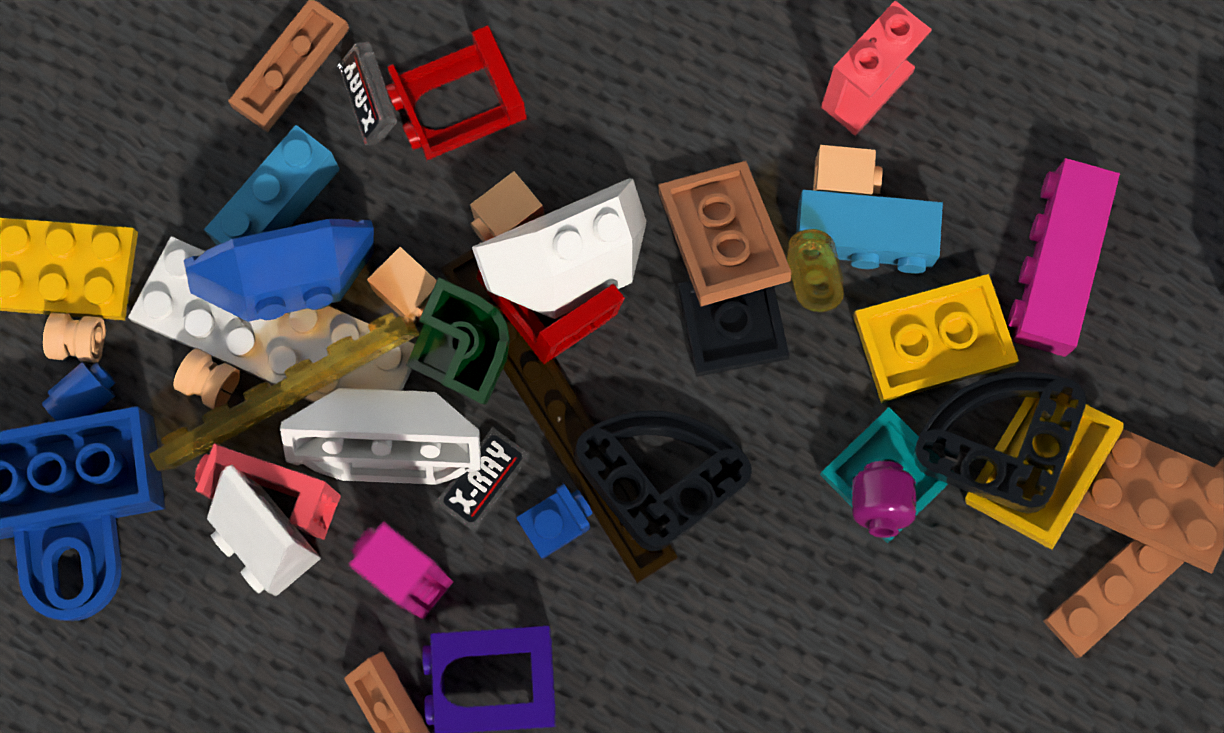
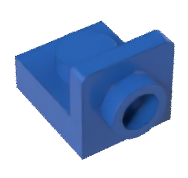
(556, 521)

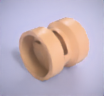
(74, 338)
(206, 379)

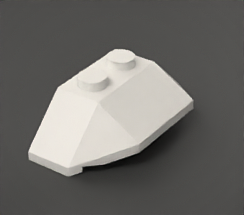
(567, 253)
(382, 437)

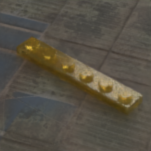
(267, 400)

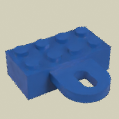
(64, 492)

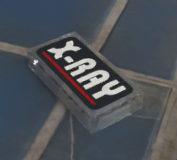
(367, 93)
(476, 493)

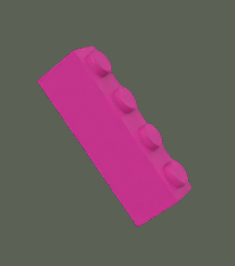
(1064, 257)
(399, 570)

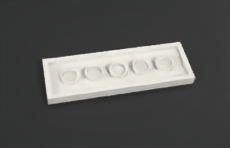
(260, 345)

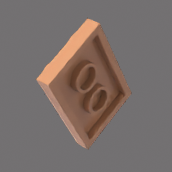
(724, 233)
(1160, 500)

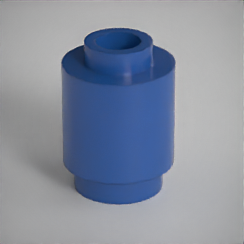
(80, 392)

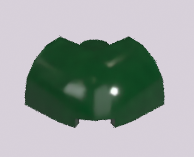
(461, 342)

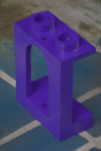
(454, 645)

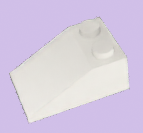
(258, 533)

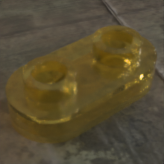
(814, 261)

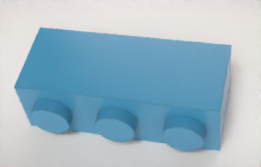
(277, 189)
(875, 228)

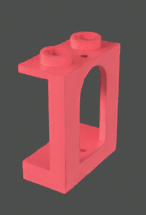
(874, 69)
(315, 497)

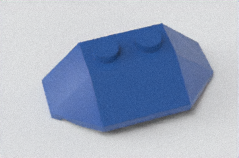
(282, 268)

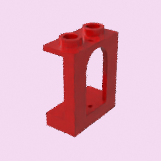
(409, 86)
(565, 332)

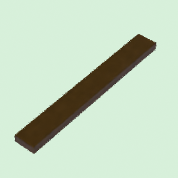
(562, 423)

